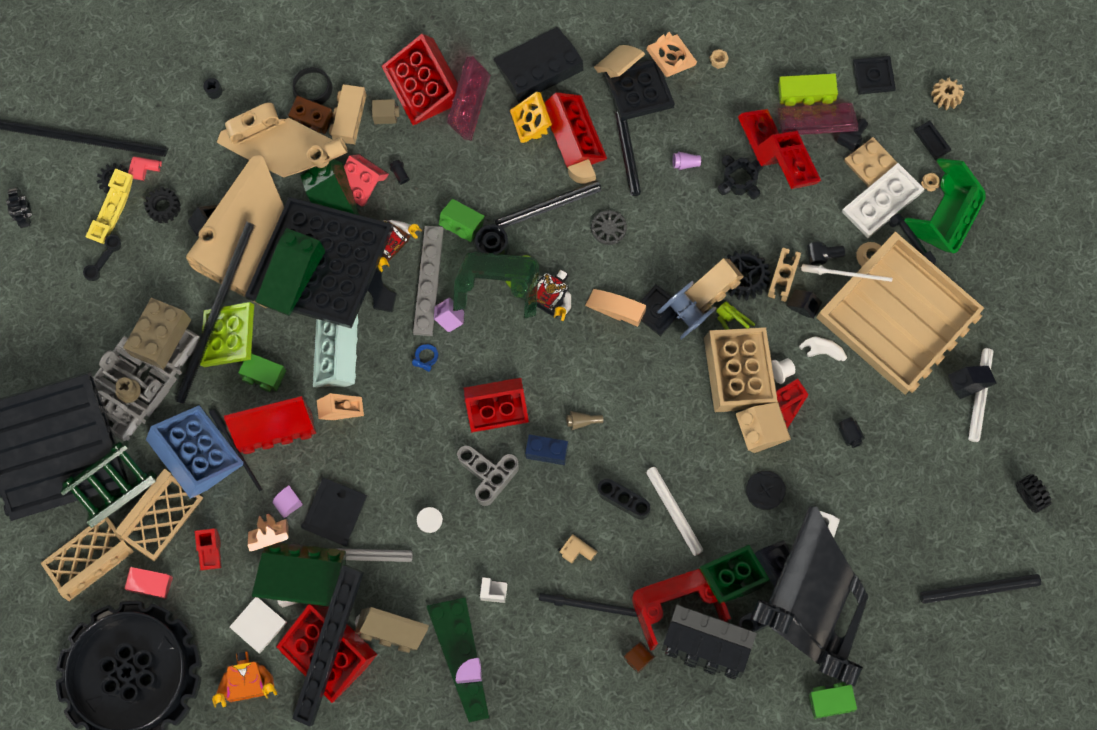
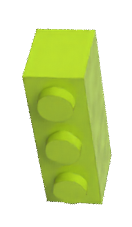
(808, 89)

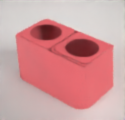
(148, 582)

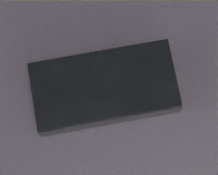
(932, 140)

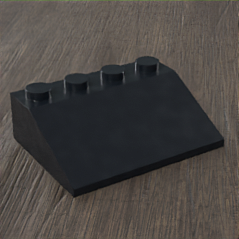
(539, 64)

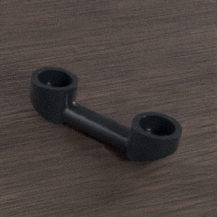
(113, 244)

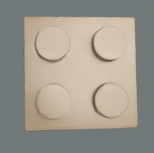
(870, 161)

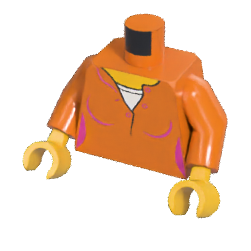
(244, 681)

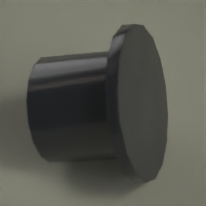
(212, 82)

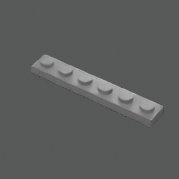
(428, 280)

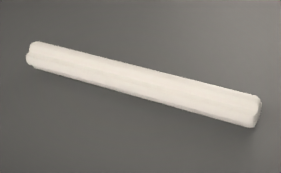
(980, 401)
(674, 511)

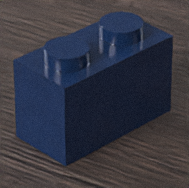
(546, 449)

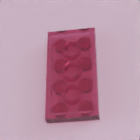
(468, 98)
(818, 118)

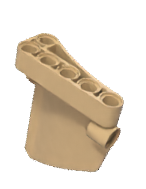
(251, 200)

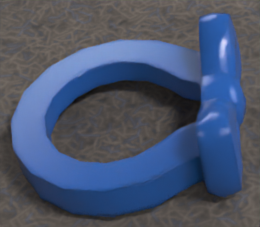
(426, 366)

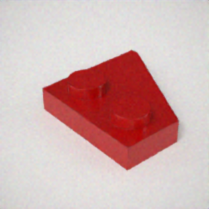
(791, 400)

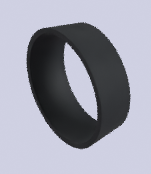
(325, 96)

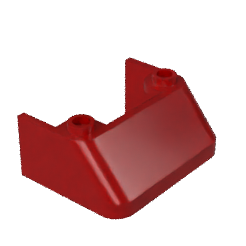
(648, 600)

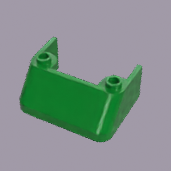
(956, 210)

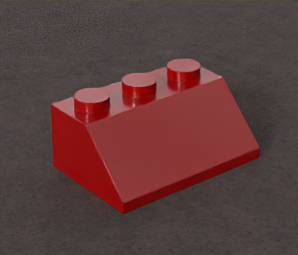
(496, 405)

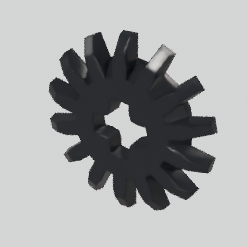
(105, 176)

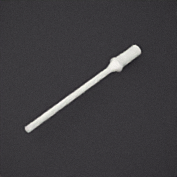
(821, 270)

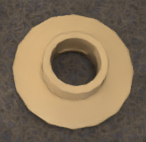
(863, 249)

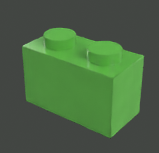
(461, 220)
(262, 372)
(833, 700)

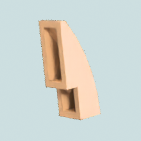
(616, 306)

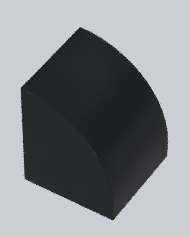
(804, 303)

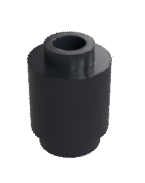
(851, 432)

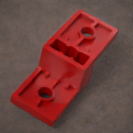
(779, 148)

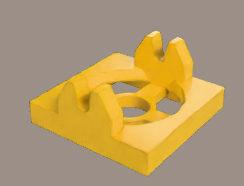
(526, 106)

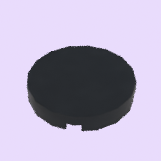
(765, 490)

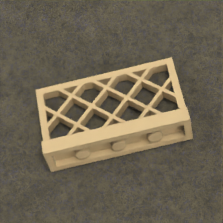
(142, 509)
(92, 571)

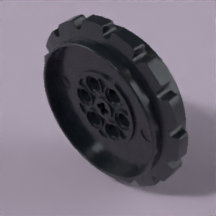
(103, 641)

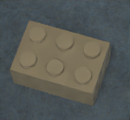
(157, 333)

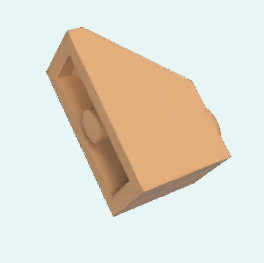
(339, 407)

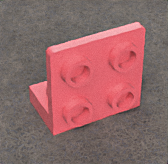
(362, 177)

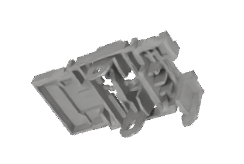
(129, 415)

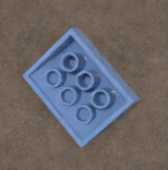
(193, 450)

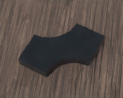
(382, 297)

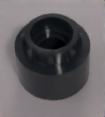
(492, 233)

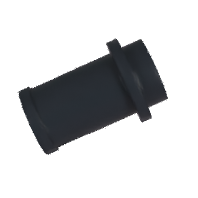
(399, 172)

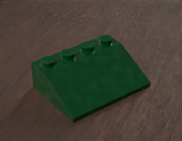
(298, 573)

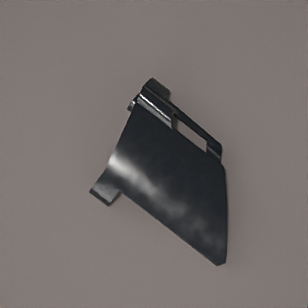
(812, 598)

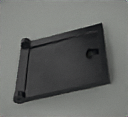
(332, 514)

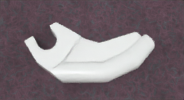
(824, 346)

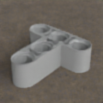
(491, 472)

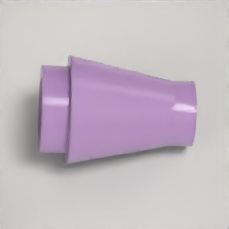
(684, 160)

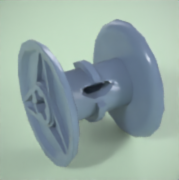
(686, 309)

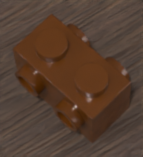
(311, 114)

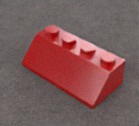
(574, 129)

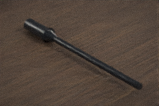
(222, 427)

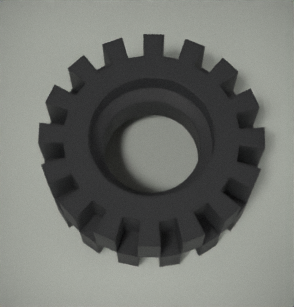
(160, 195)
(1033, 493)

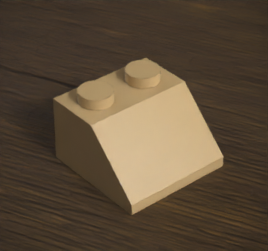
(763, 427)

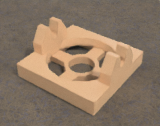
(677, 66)
(267, 534)

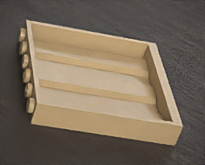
(903, 322)

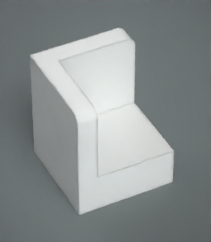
(493, 591)

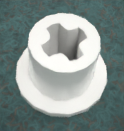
(782, 369)
(429, 520)

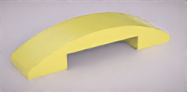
(112, 207)

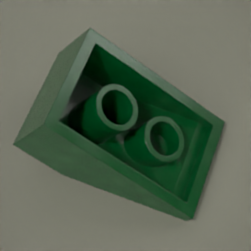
(734, 574)

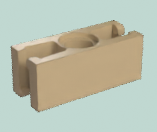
(790, 270)

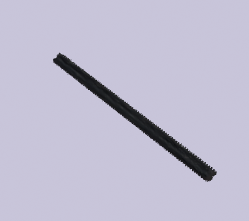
(79, 137)
(213, 317)

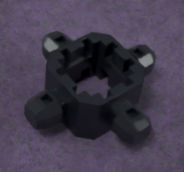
(729, 183)

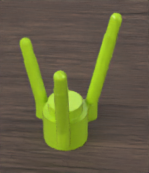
(729, 312)

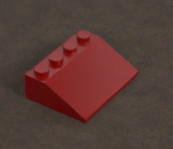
(422, 79)
(271, 425)
(351, 659)

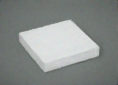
(258, 625)

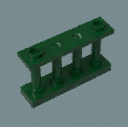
(112, 502)

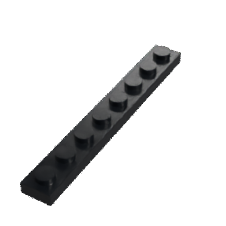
(328, 645)

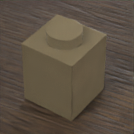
(385, 111)

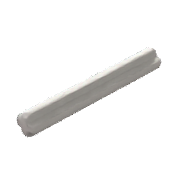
(378, 555)

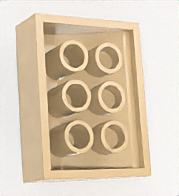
(739, 369)

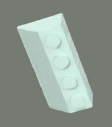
(334, 355)

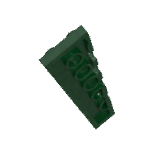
(457, 642)

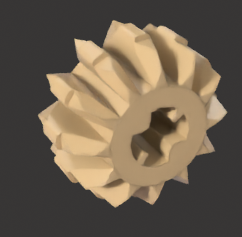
(945, 99)

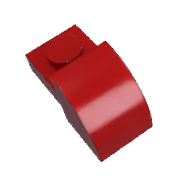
(208, 547)

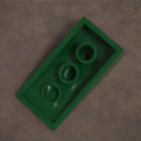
(329, 187)
(289, 271)

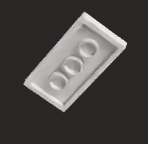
(883, 200)

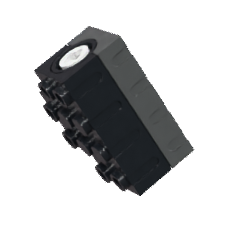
(708, 643)

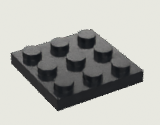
(640, 90)

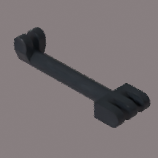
(899, 220)

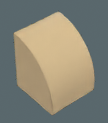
(582, 172)

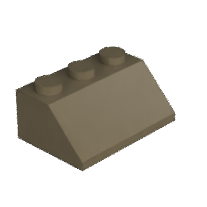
(390, 629)

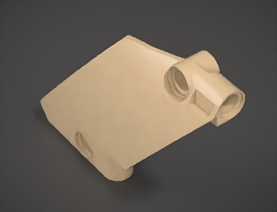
(281, 142)

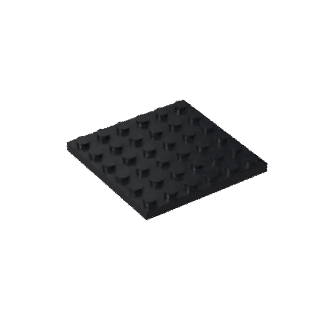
(345, 271)

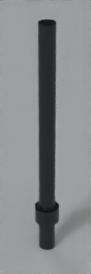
(560, 600)

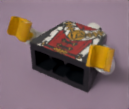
(554, 294)

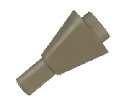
(578, 420)

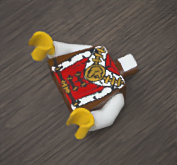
(397, 240)

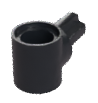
(852, 139)
(820, 253)

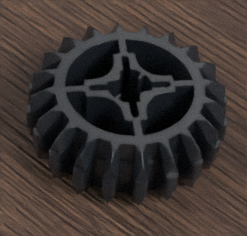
(759, 267)

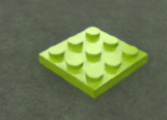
(231, 337)

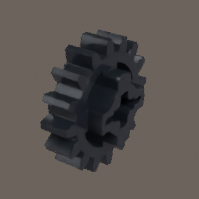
(19, 207)

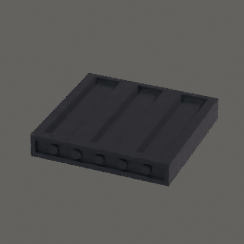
(52, 437)

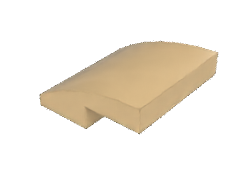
(619, 60)

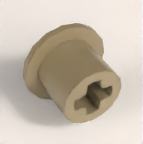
(127, 390)

